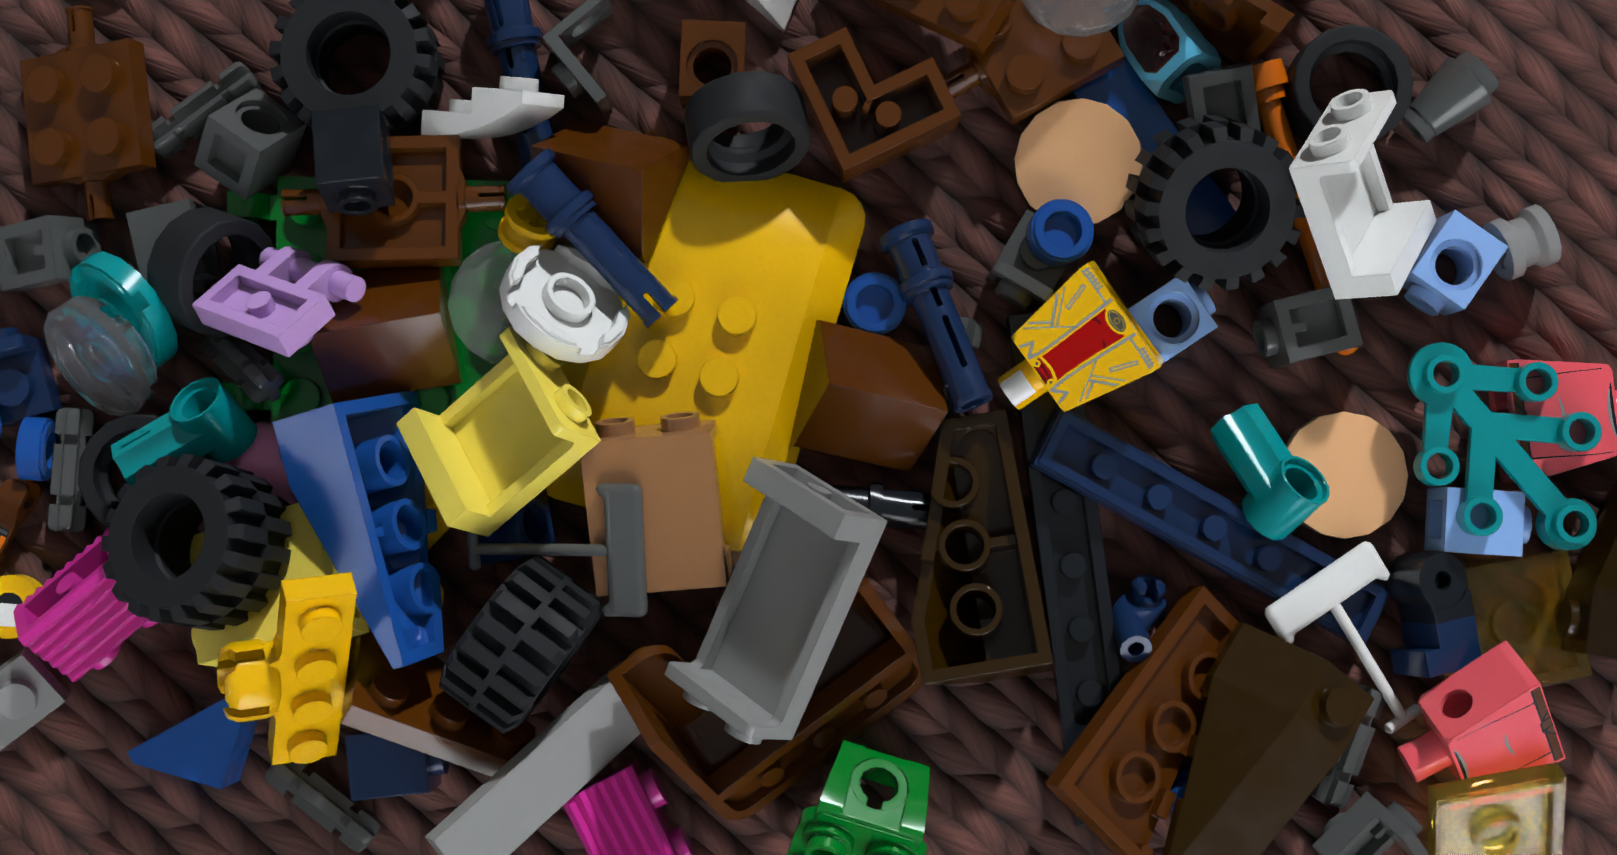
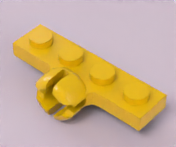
(297, 674)

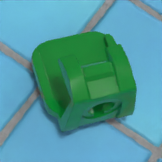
(848, 826)

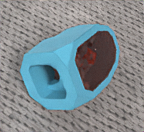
(1164, 46)

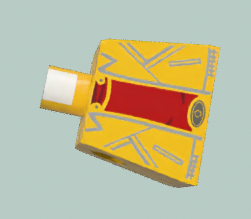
(1079, 345)

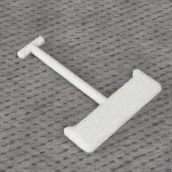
(1325, 593)

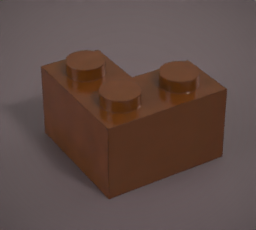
(864, 121)

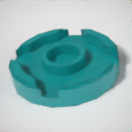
(127, 295)

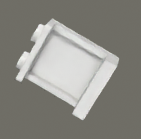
(1341, 186)

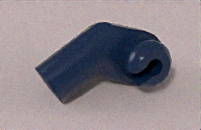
(1136, 614)

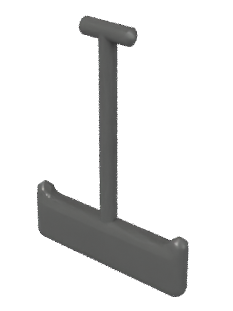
(623, 549)

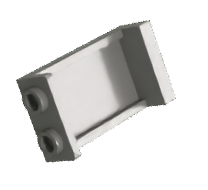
(781, 604)

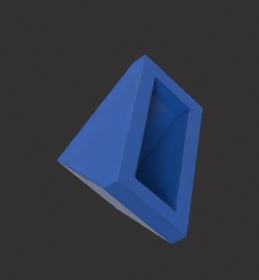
(200, 749)

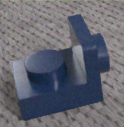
(25, 378)

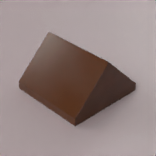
(627, 174)
(391, 337)
(868, 397)

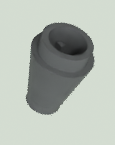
(1451, 95)

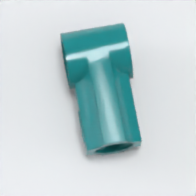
(200, 423)
(1278, 486)

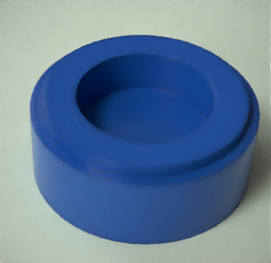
(1060, 232)
(874, 303)
(35, 448)

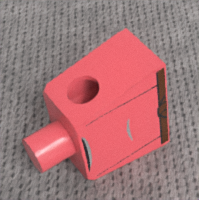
(1580, 389)
(1484, 721)

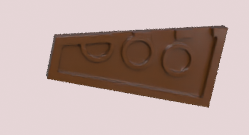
(1135, 743)

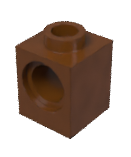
(709, 41)

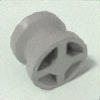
(1530, 240)

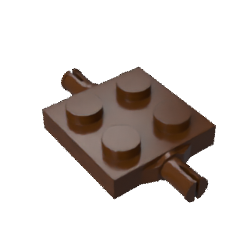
(1033, 65)
(88, 114)
(427, 215)

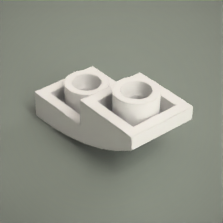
(494, 111)

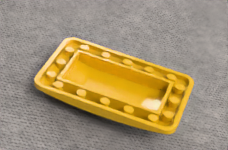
(750, 283)

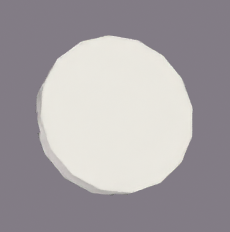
(562, 304)

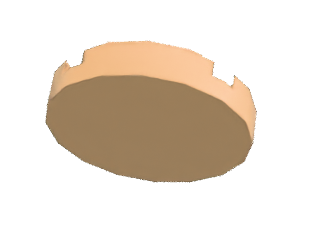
(1080, 155)
(1361, 468)

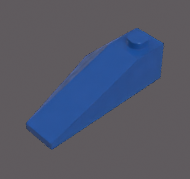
(370, 515)

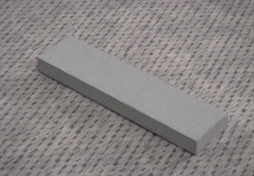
(539, 777)

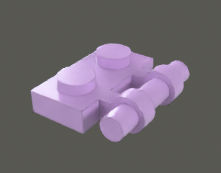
(280, 300)

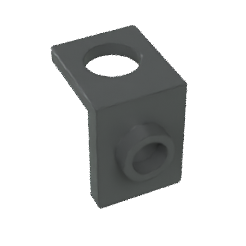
(569, 69)

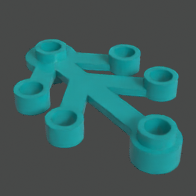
(1495, 438)

